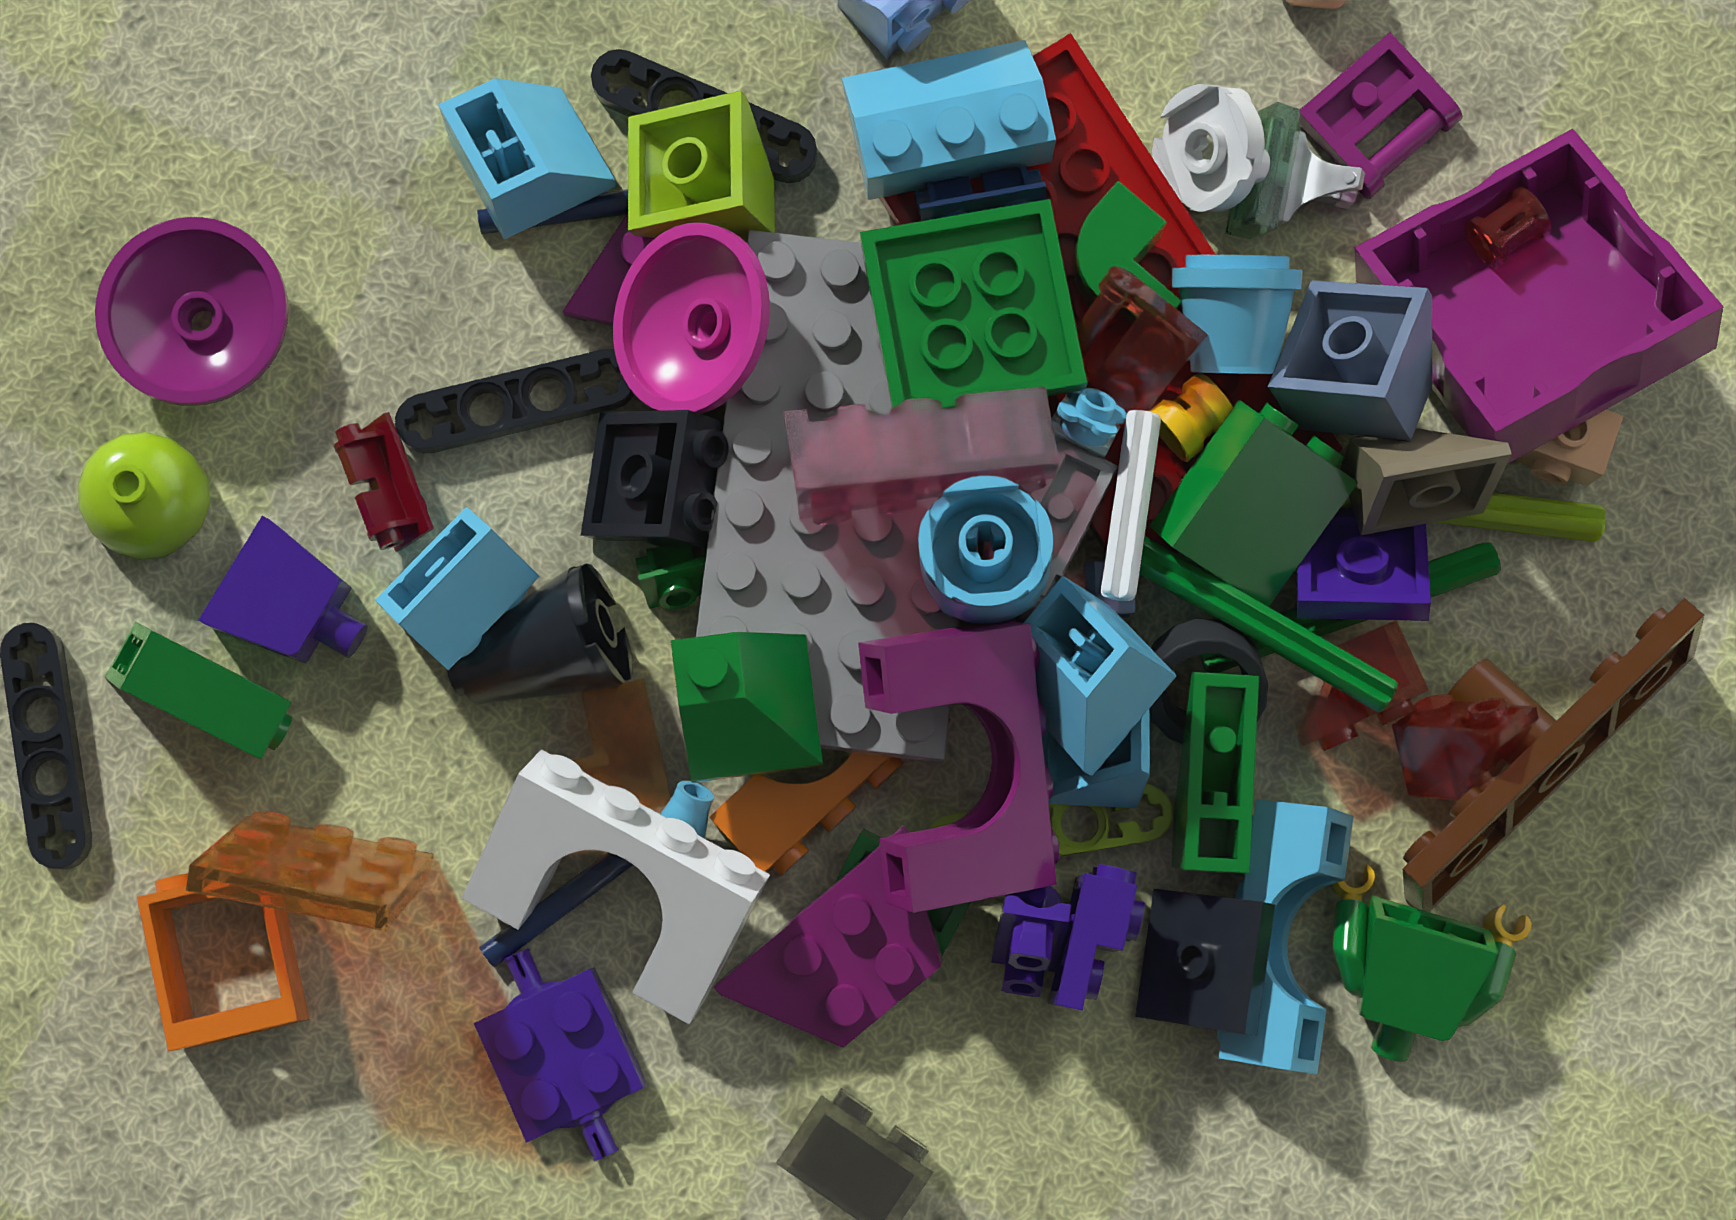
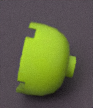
(143, 495)

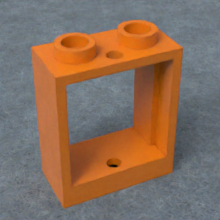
(178, 1023)

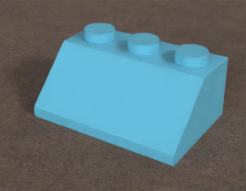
(949, 118)

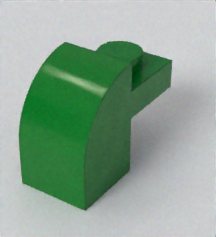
(1118, 235)

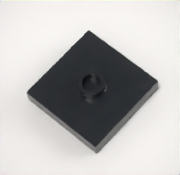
(1205, 961)

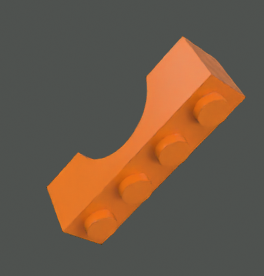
(774, 817)

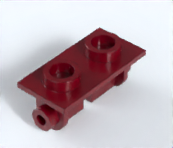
(394, 508)

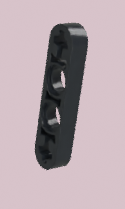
(668, 80)
(515, 391)
(35, 748)

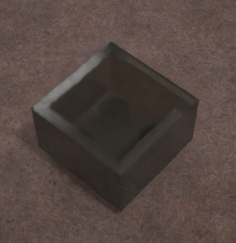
(855, 1161)

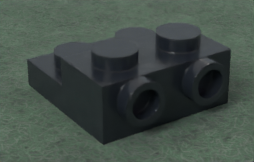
(654, 477)

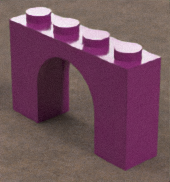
(1008, 835)

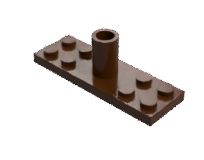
(1548, 752)

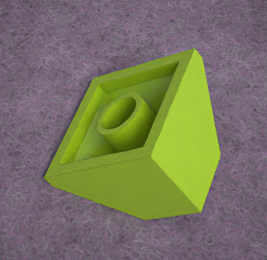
(699, 167)

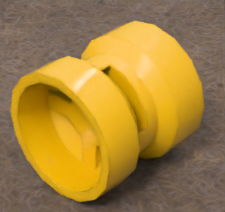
(1192, 416)

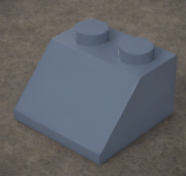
(1357, 360)

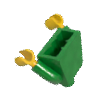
(1418, 967)

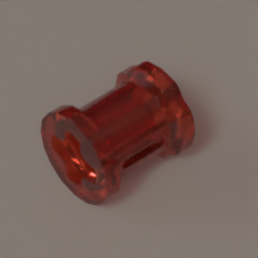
(1528, 222)

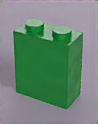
(1255, 501)

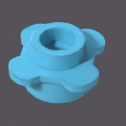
(1090, 417)

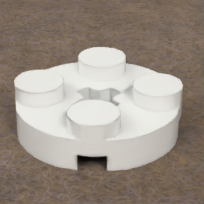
(1237, 154)

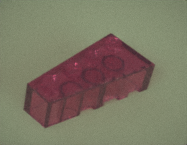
(917, 451)

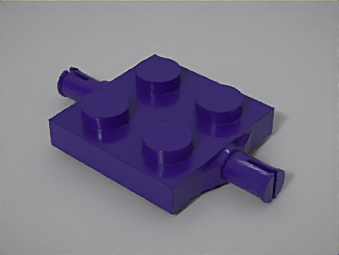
(560, 1054)

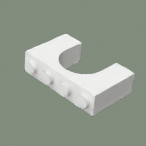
(700, 886)

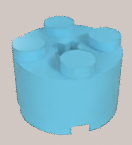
(1019, 536)

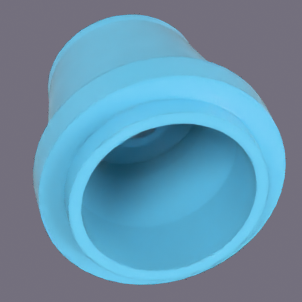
(1241, 307)

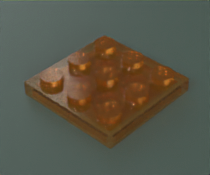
(312, 871)

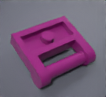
(1369, 96)

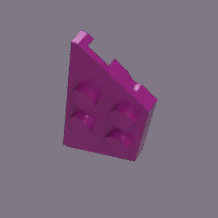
(839, 959)

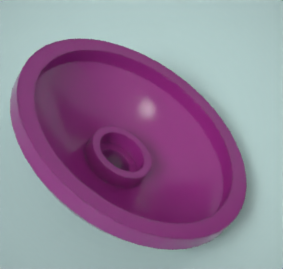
(160, 286)

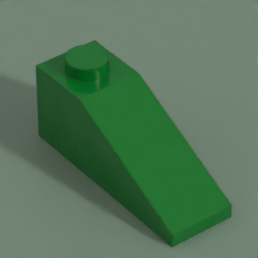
(1216, 775)

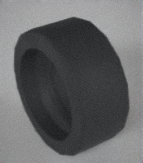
(1198, 638)

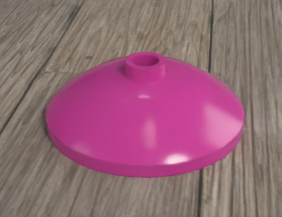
(691, 318)

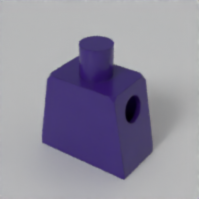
(283, 599)

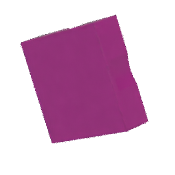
(1567, 317)

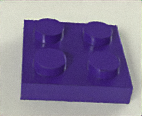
(1365, 574)

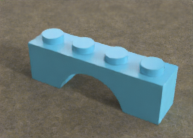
(1291, 858)

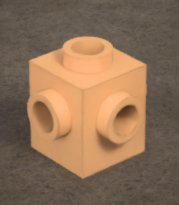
(1578, 453)

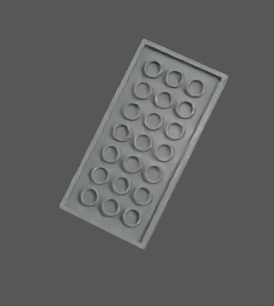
(801, 577)

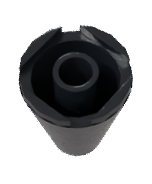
(549, 645)

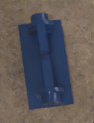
(1000, 190)

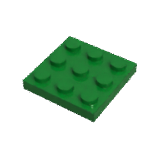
(973, 305)

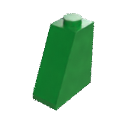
(200, 692)

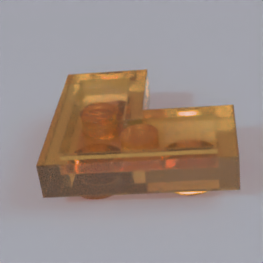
(626, 743)

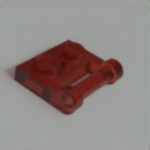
(1149, 351)

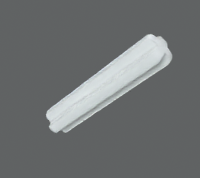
(1130, 505)

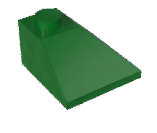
(746, 704)

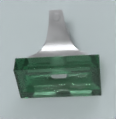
(1292, 178)

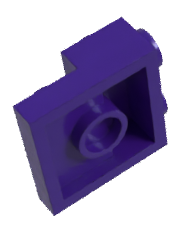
(1100, 918)

